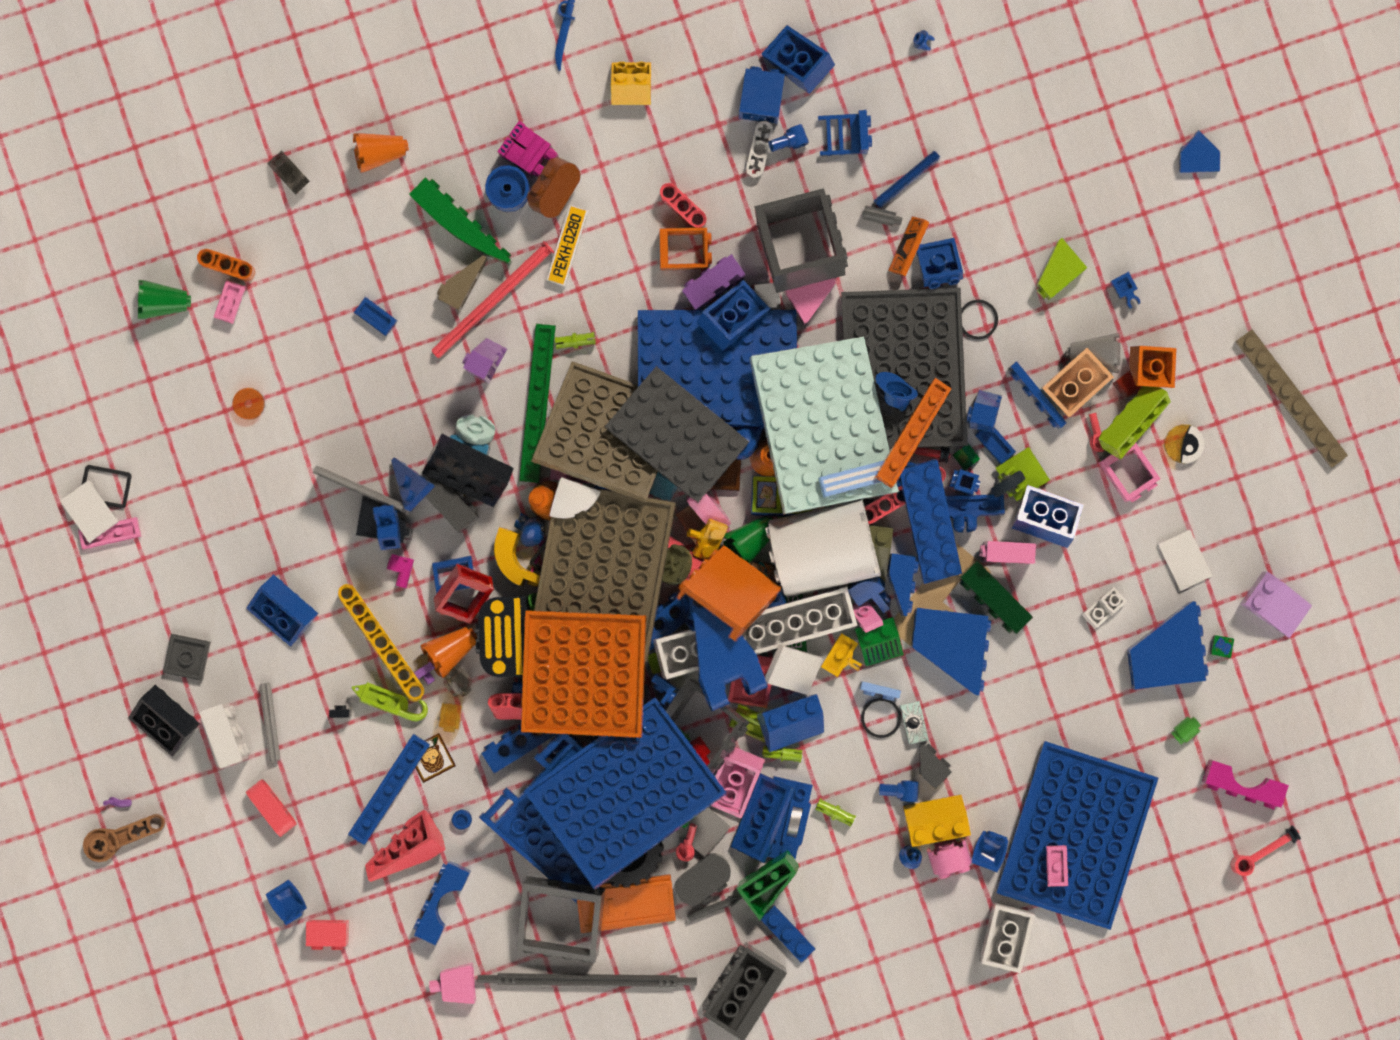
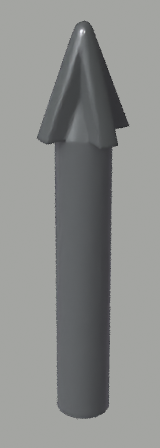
(730, 901)

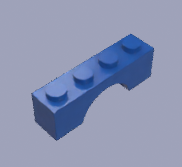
(452, 879)

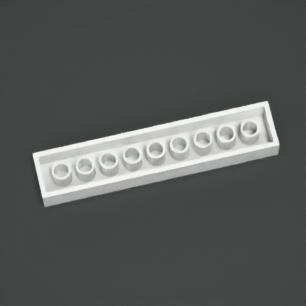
(775, 626)

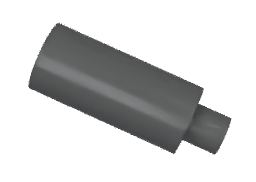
(881, 216)

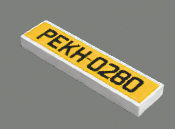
(567, 245)

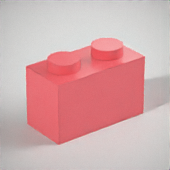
(327, 933)

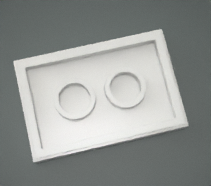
(793, 669)

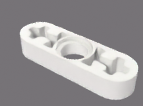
(761, 165)

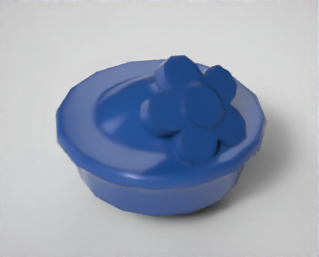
(910, 857)

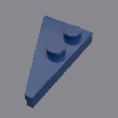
(411, 484)

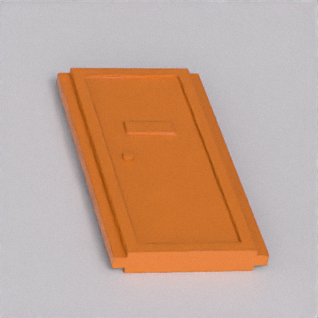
(631, 906)

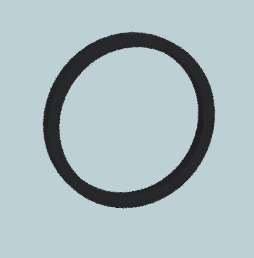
(996, 319)
(863, 722)

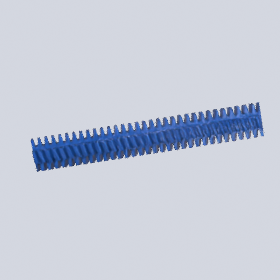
(906, 179)

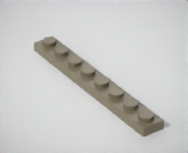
(1291, 398)

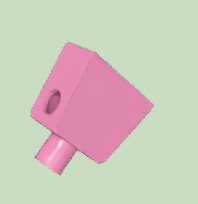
(456, 984)

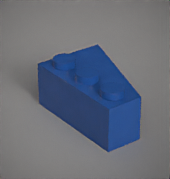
(984, 412)

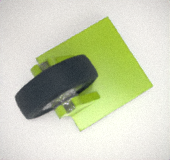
(1018, 473)

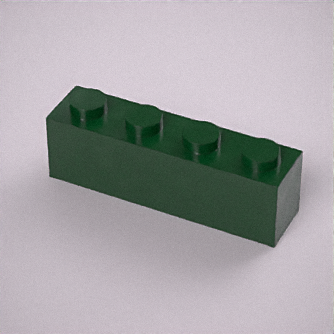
(995, 597)

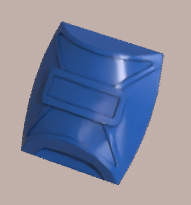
(990, 850)
(286, 902)

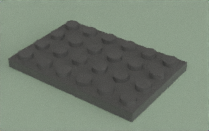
(677, 434)

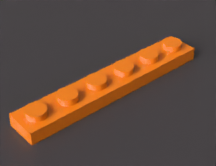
(913, 433)

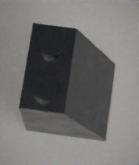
(367, 525)

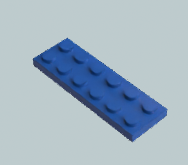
(930, 521)

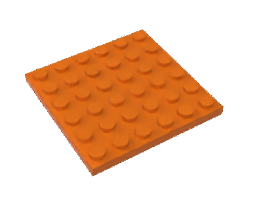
(583, 673)

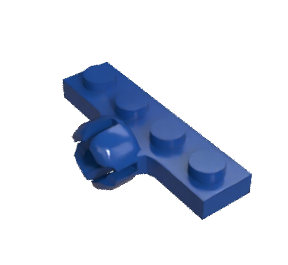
(969, 507)

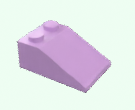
(1276, 603)

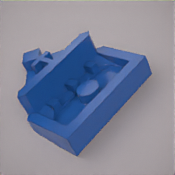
(1199, 155)

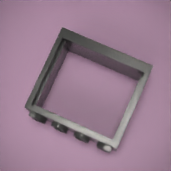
(808, 272)

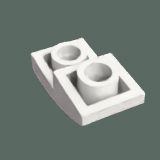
(1104, 607)

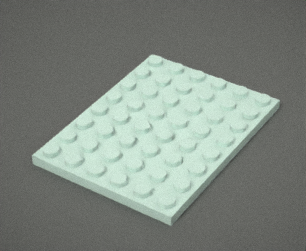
(820, 419)

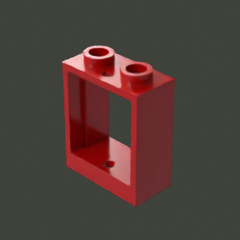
(468, 578)

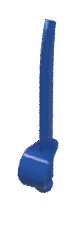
(567, 17)

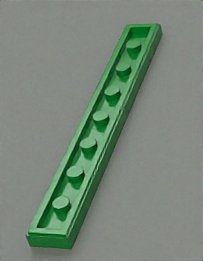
(537, 400)

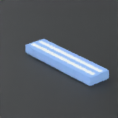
(849, 479)

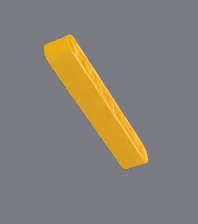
(377, 633)

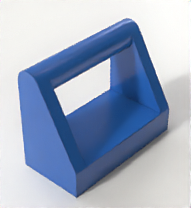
(448, 564)

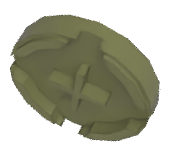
(677, 564)

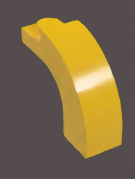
(505, 554)

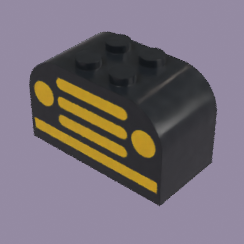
(502, 635)

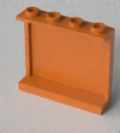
(730, 589)

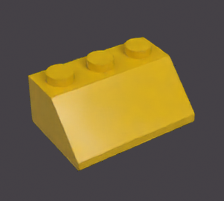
(936, 820)

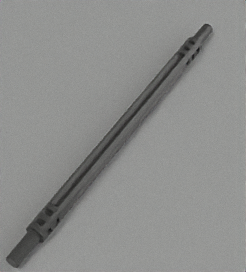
(587, 980)

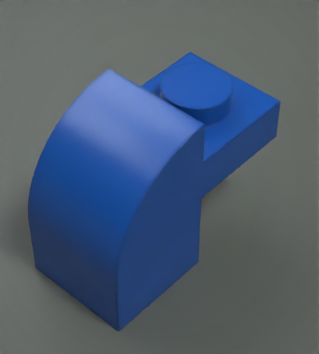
(387, 527)
(870, 588)

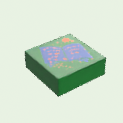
(1222, 646)

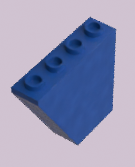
(953, 644)
(1170, 652)

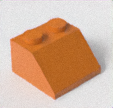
(1153, 366)

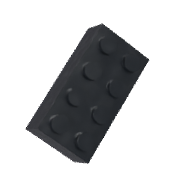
(467, 470)

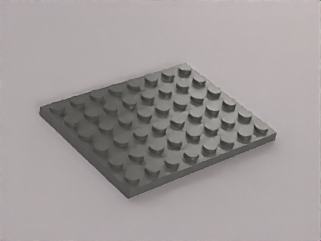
(918, 340)

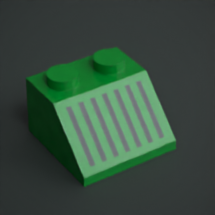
(880, 643)

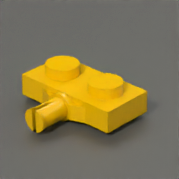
(708, 538)
(841, 656)

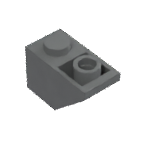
(932, 768)

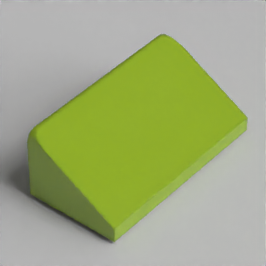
(754, 729)

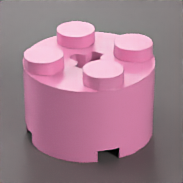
(949, 857)

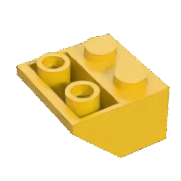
(631, 83)

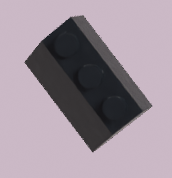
(163, 720)

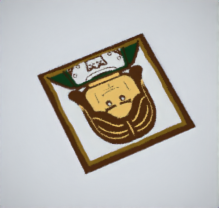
(435, 760)

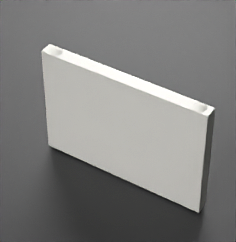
(89, 511)
(1185, 560)

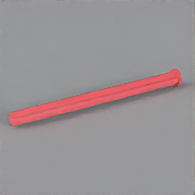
(492, 300)

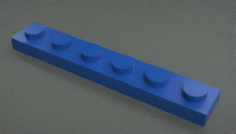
(389, 789)

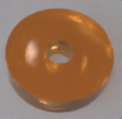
(239, 403)

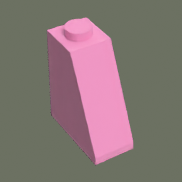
(809, 298)
(709, 508)

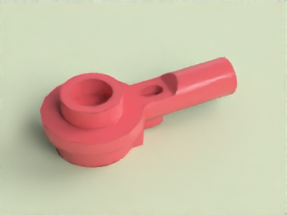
(1094, 441)
(685, 849)

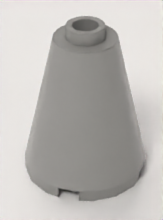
(1104, 348)

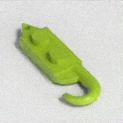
(388, 701)

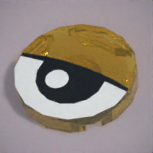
(1184, 443)

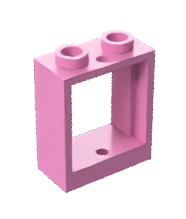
(1134, 495)
(1008, 552)

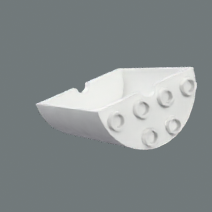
(822, 548)

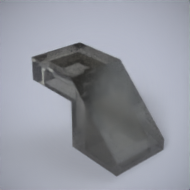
(288, 172)

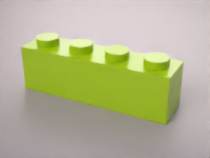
(1134, 420)

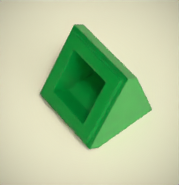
(966, 457)

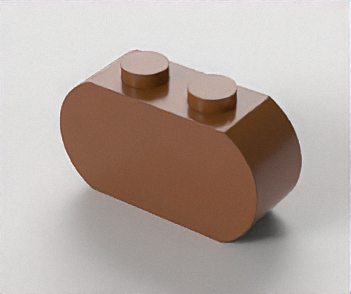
(553, 187)

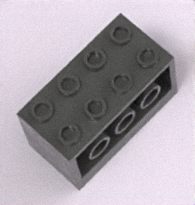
(751, 1002)

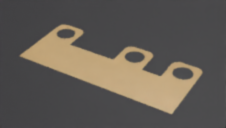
(932, 596)

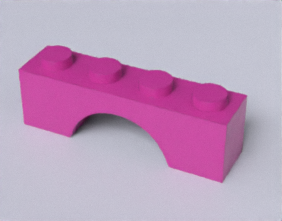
(1268, 791)

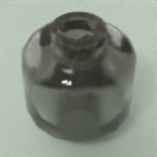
(458, 682)

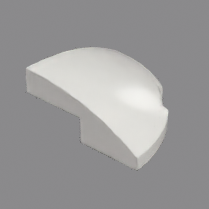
(572, 499)

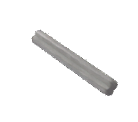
(269, 722)

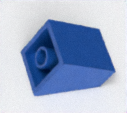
(761, 95)

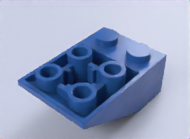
(900, 577)

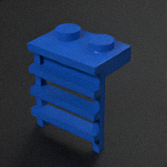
(858, 133)

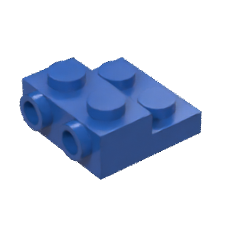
(939, 263)

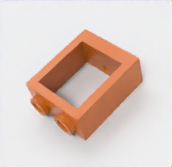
(707, 256)

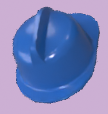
(896, 390)

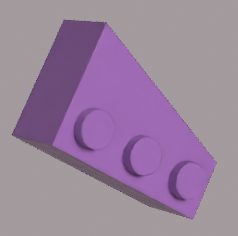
(713, 282)
(484, 360)

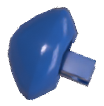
(532, 530)

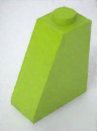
(1059, 270)

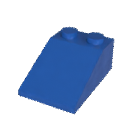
(799, 59)
(732, 315)

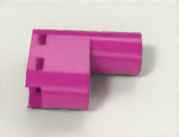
(403, 566)

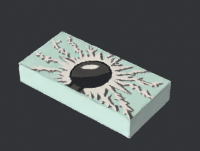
(914, 722)

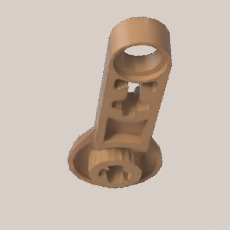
(116, 838)

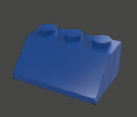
(1047, 516)
(281, 610)
(792, 722)

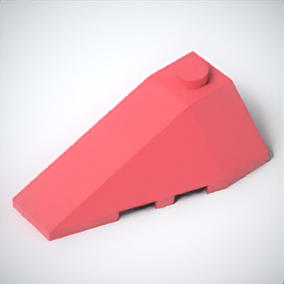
(412, 846)

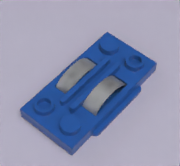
(794, 821)

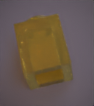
(450, 717)

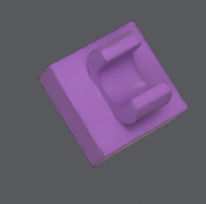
(425, 673)

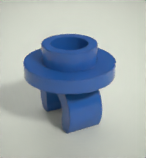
(920, 40)

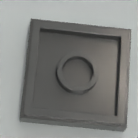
(187, 657)

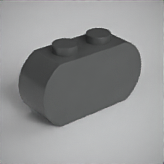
(703, 879)

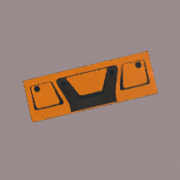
(908, 246)

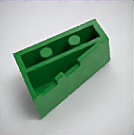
(767, 883)

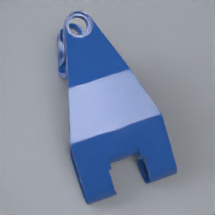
(720, 657)

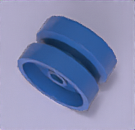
(496, 186)

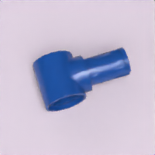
(794, 137)
(905, 791)

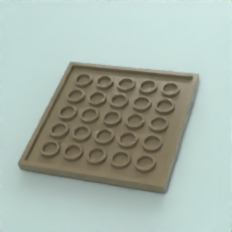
(577, 436)

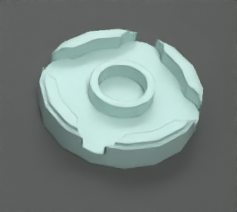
(475, 430)

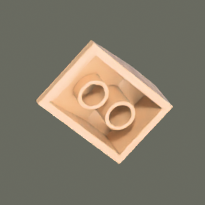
(1077, 382)

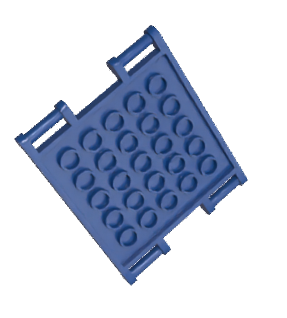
(527, 830)

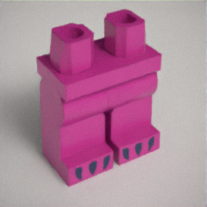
(534, 153)

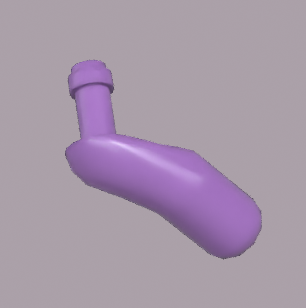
(118, 803)

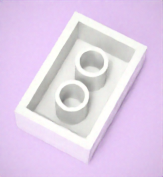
(225, 735)
(1007, 937)

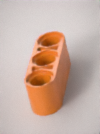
(219, 258)

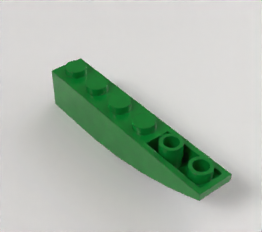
(455, 220)

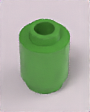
(1186, 730)

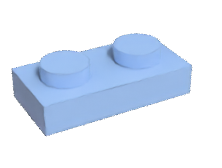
(888, 693)

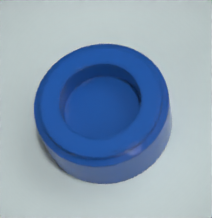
(461, 819)

